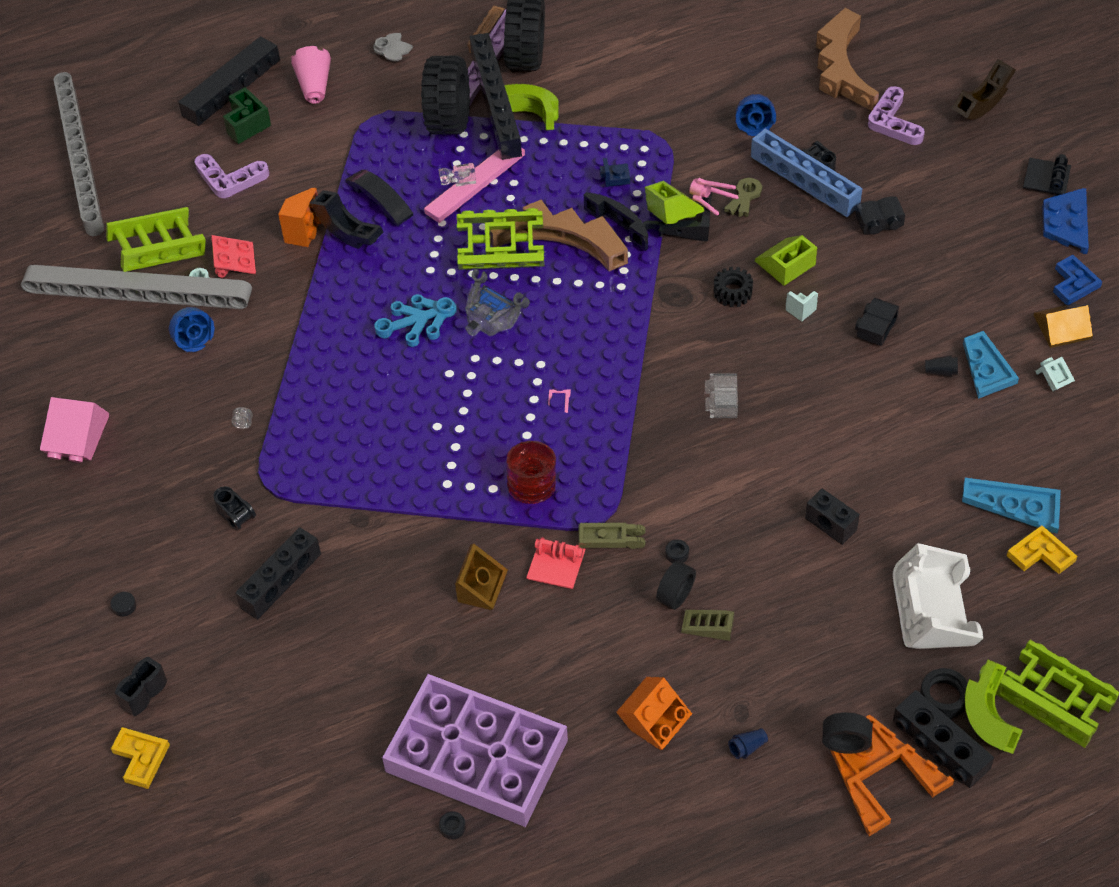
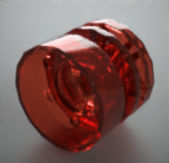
(531, 472)

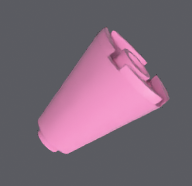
(312, 72)

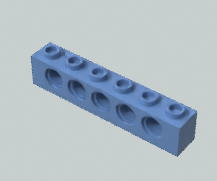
(806, 172)

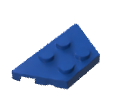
(1067, 219)

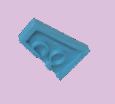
(987, 365)

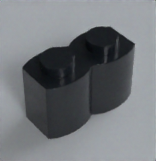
(880, 215)
(877, 321)
(139, 687)

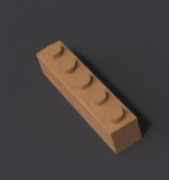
(489, 22)

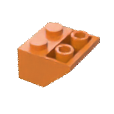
(299, 219)
(654, 712)

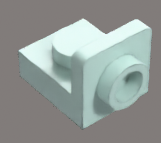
(1056, 373)

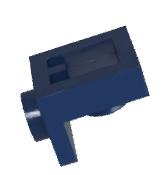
(614, 174)

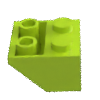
(670, 203)
(788, 258)

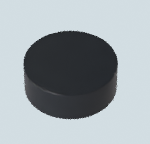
(677, 550)
(123, 604)
(452, 825)

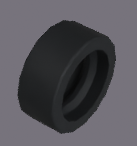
(676, 585)
(950, 677)
(847, 733)

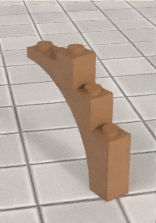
(837, 73)
(566, 227)

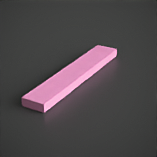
(457, 196)

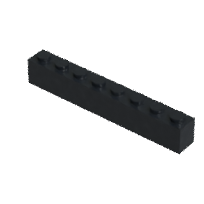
(495, 96)

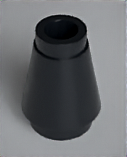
(942, 366)

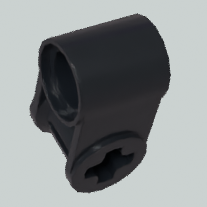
(822, 154)
(235, 510)

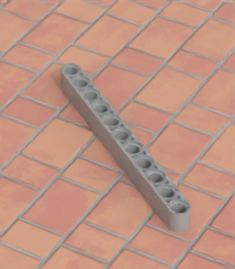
(78, 154)
(137, 286)

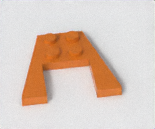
(884, 751)

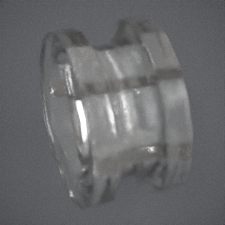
(242, 417)

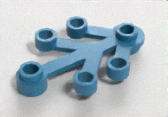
(439, 309)

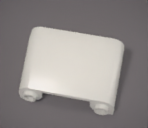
(931, 599)

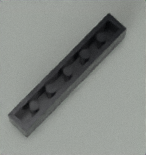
(227, 80)

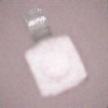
(461, 175)

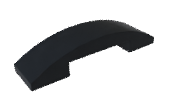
(382, 194)
(601, 205)

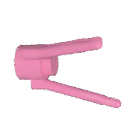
(702, 188)

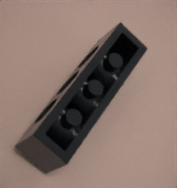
(278, 573)
(918, 708)

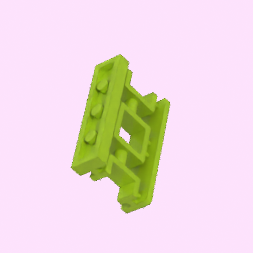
(500, 256)
(1050, 709)

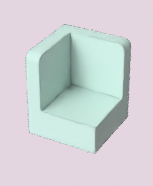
(800, 305)

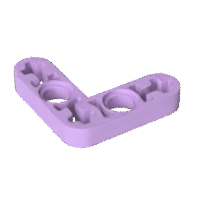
(914, 133)
(229, 181)

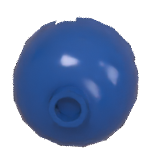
(755, 114)
(191, 329)

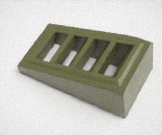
(715, 631)

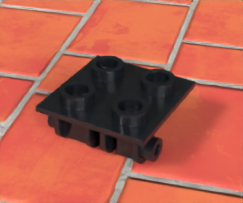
(1048, 175)

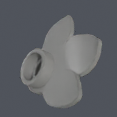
(392, 47)

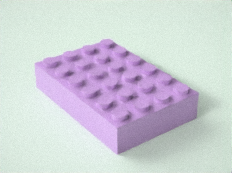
(476, 749)

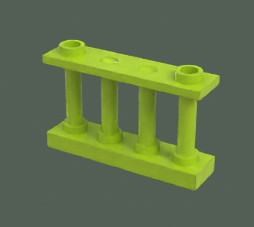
(157, 253)

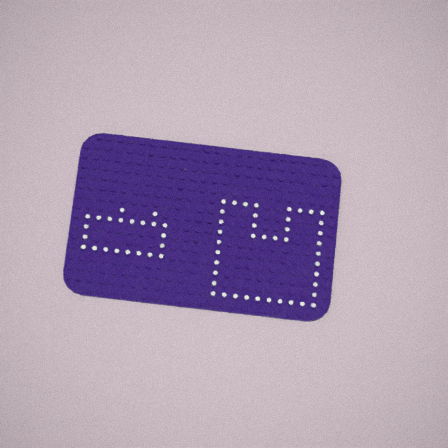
(434, 422)

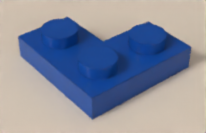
(1078, 282)

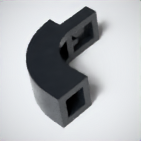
(341, 223)

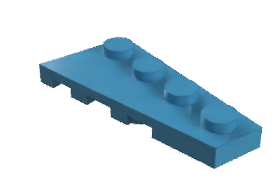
(1019, 502)

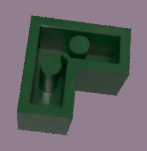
(247, 116)

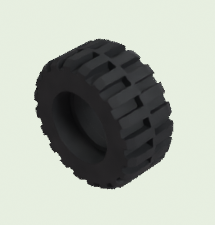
(524, 34)
(445, 95)

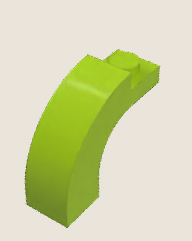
(534, 100)
(982, 709)

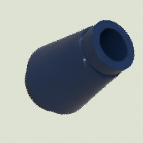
(746, 743)

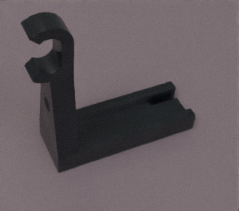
(686, 229)

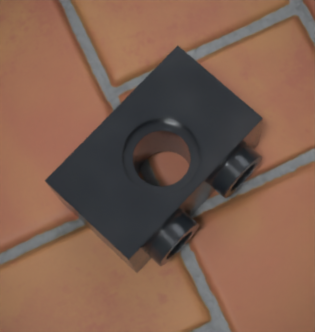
(832, 516)

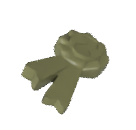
(747, 190)

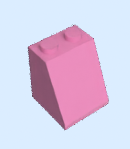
(72, 429)

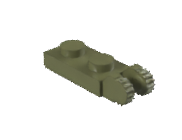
(611, 535)

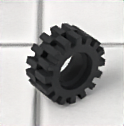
(733, 277)

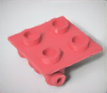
(232, 255)
(555, 563)

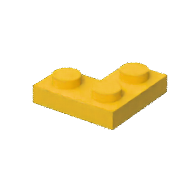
(1044, 546)
(145, 753)

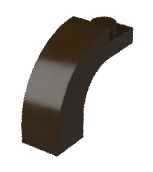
(988, 94)

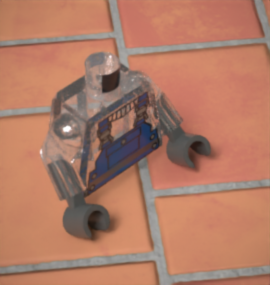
(489, 310)

